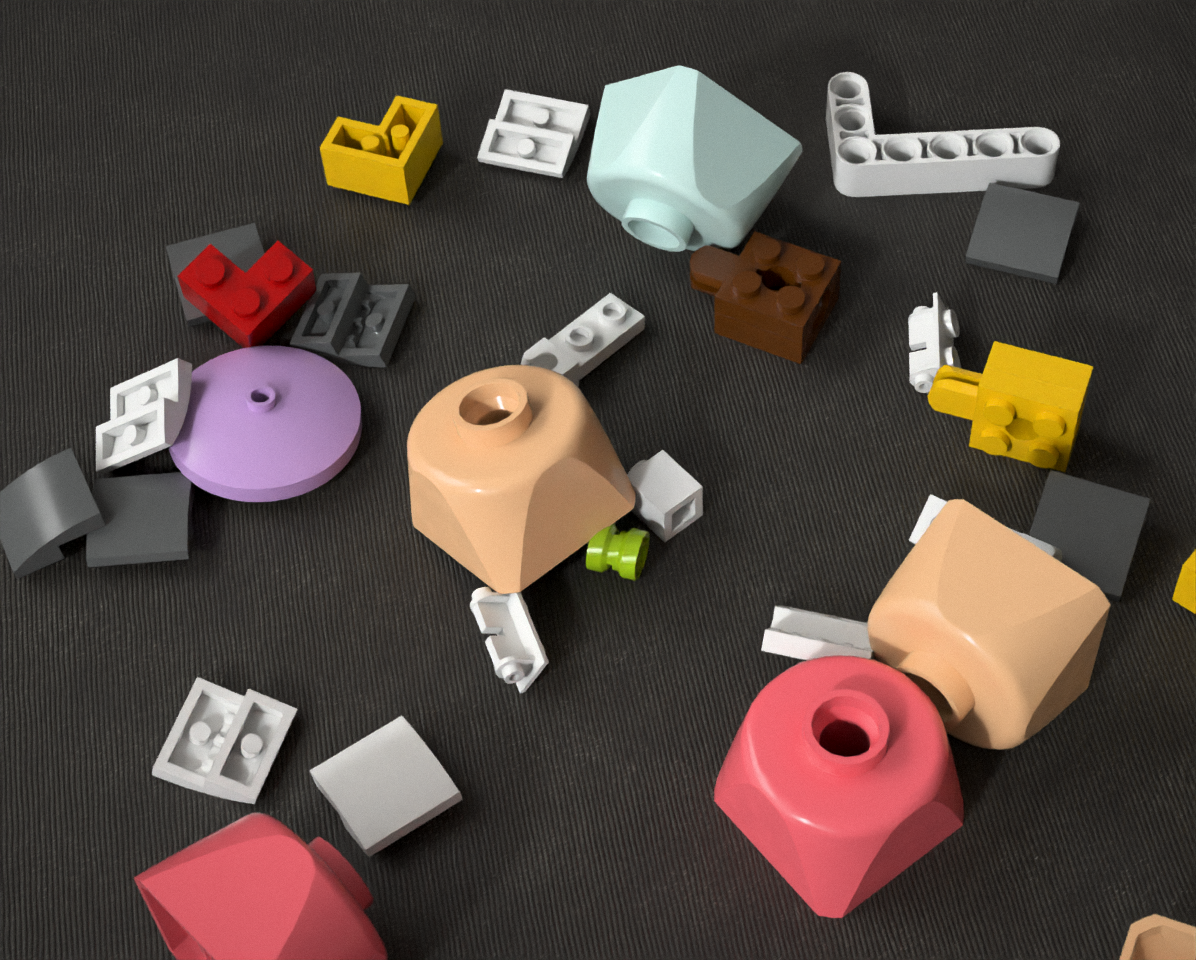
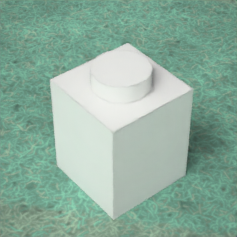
(665, 495)

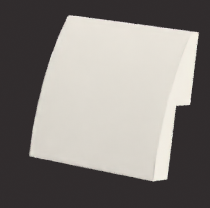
(534, 134)
(144, 415)
(815, 635)
(224, 742)
(386, 785)

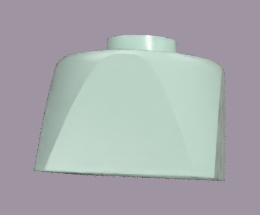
(685, 160)

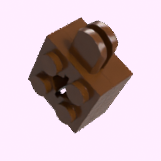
(748, 296)

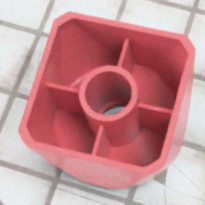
(841, 779)
(261, 897)

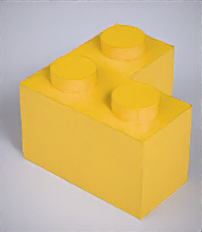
(384, 158)

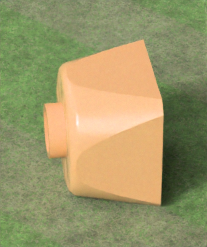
(513, 473)
(988, 628)

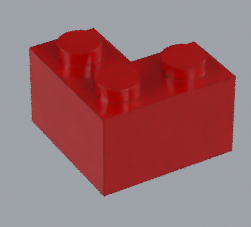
(248, 303)

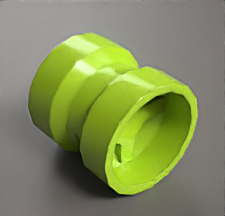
(623, 551)

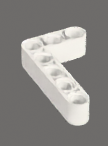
(927, 160)

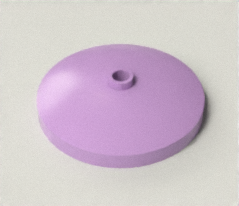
(267, 424)

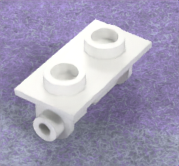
(935, 331)
(517, 647)

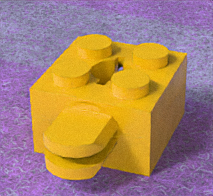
(1020, 405)

